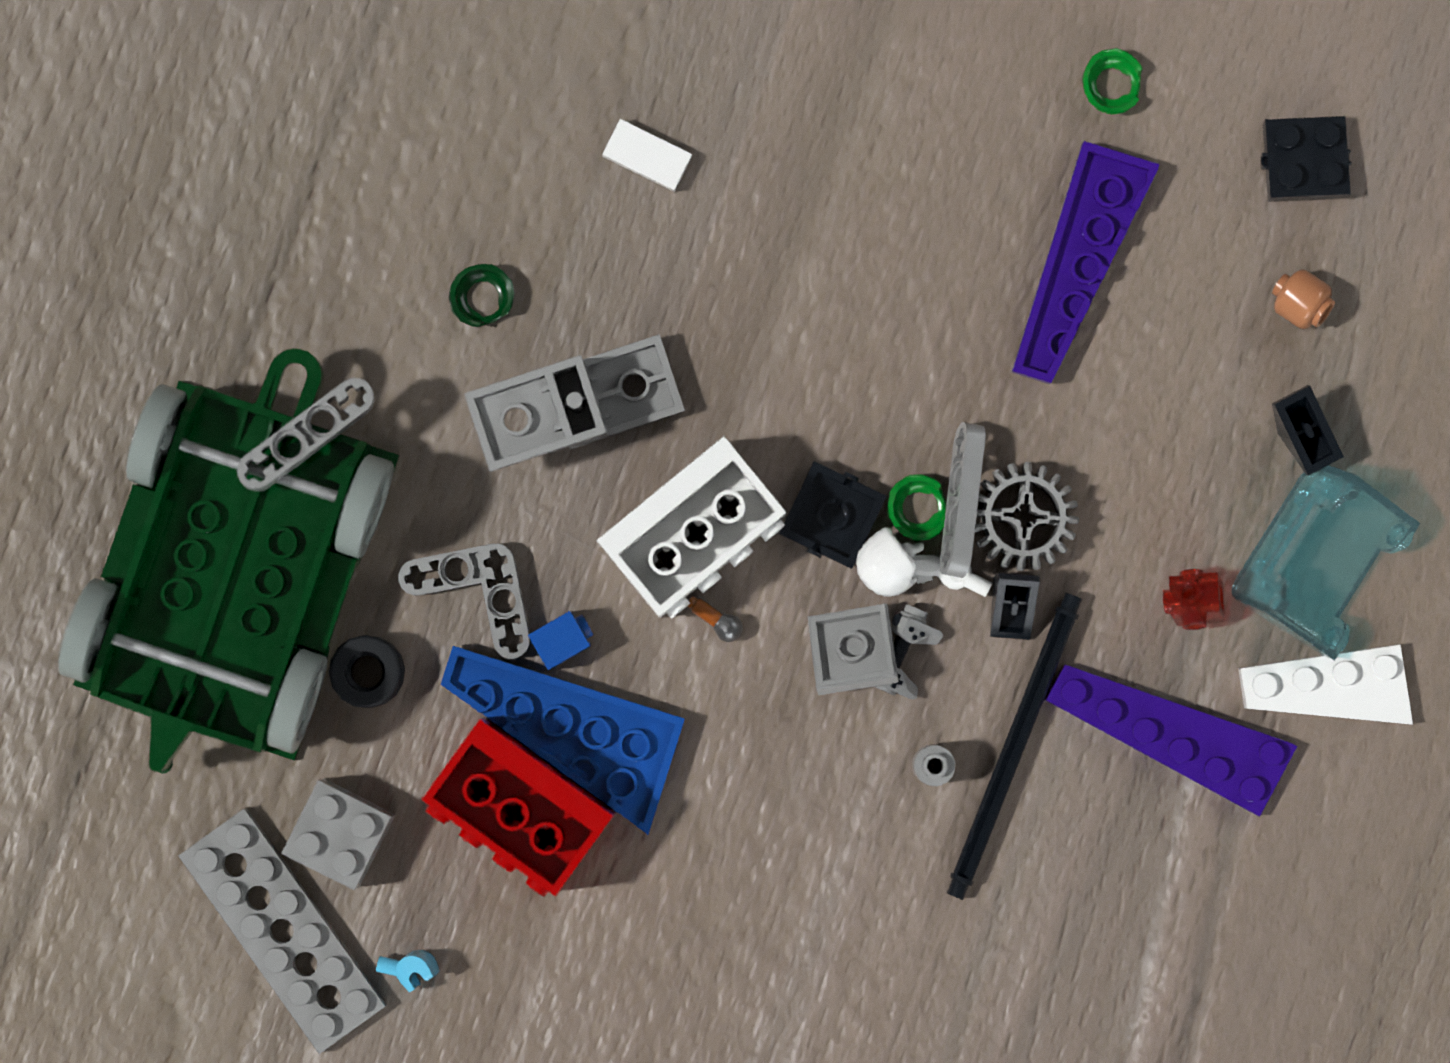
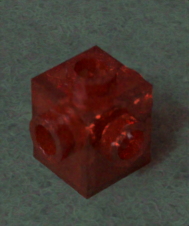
(1195, 599)

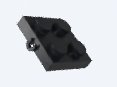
(1306, 158)
(832, 515)

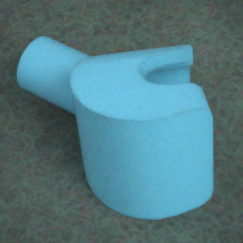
(406, 968)

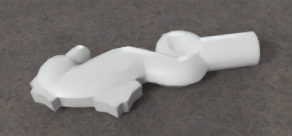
(930, 566)

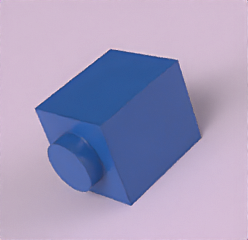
(561, 639)

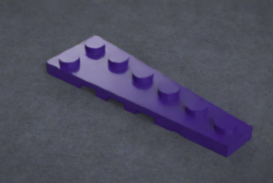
(1090, 228)
(1202, 747)

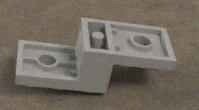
(574, 403)

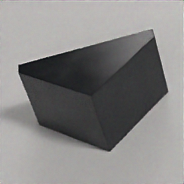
(1306, 430)
(1013, 605)

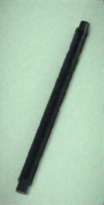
(1014, 746)

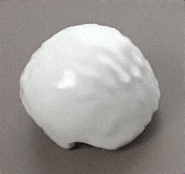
(885, 565)

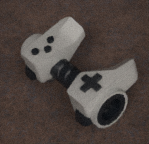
(910, 629)

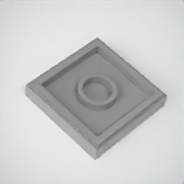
(852, 649)

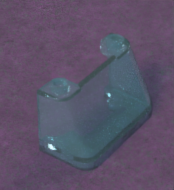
(1319, 556)

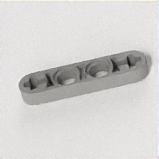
(310, 440)
(962, 500)

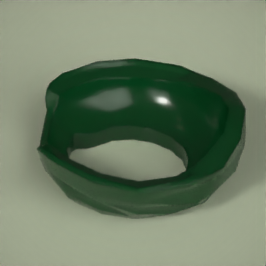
(469, 277)

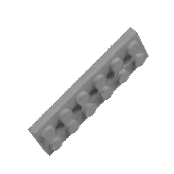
(254, 930)

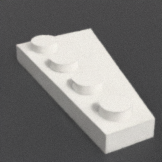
(1354, 686)

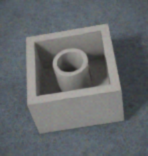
(338, 834)

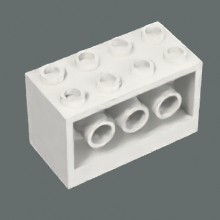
(695, 500)

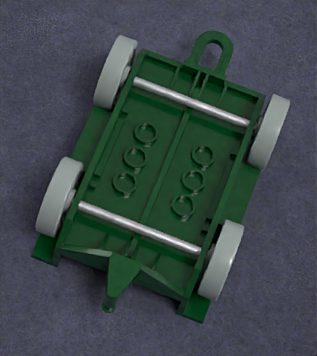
(223, 592)

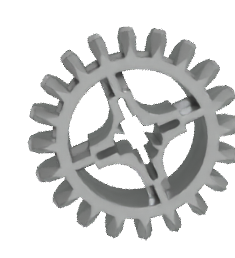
(1025, 497)

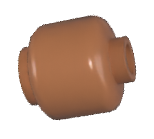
(1303, 299)

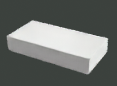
(647, 155)

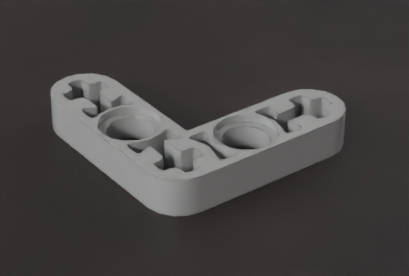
(477, 574)

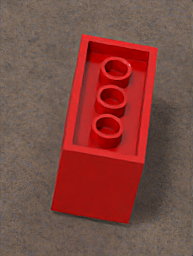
(521, 778)

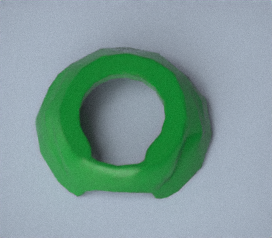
(1118, 60)
(898, 494)

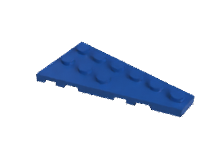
(592, 737)

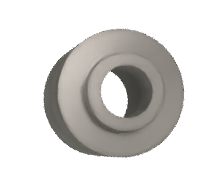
(922, 758)

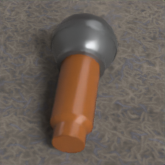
(726, 625)

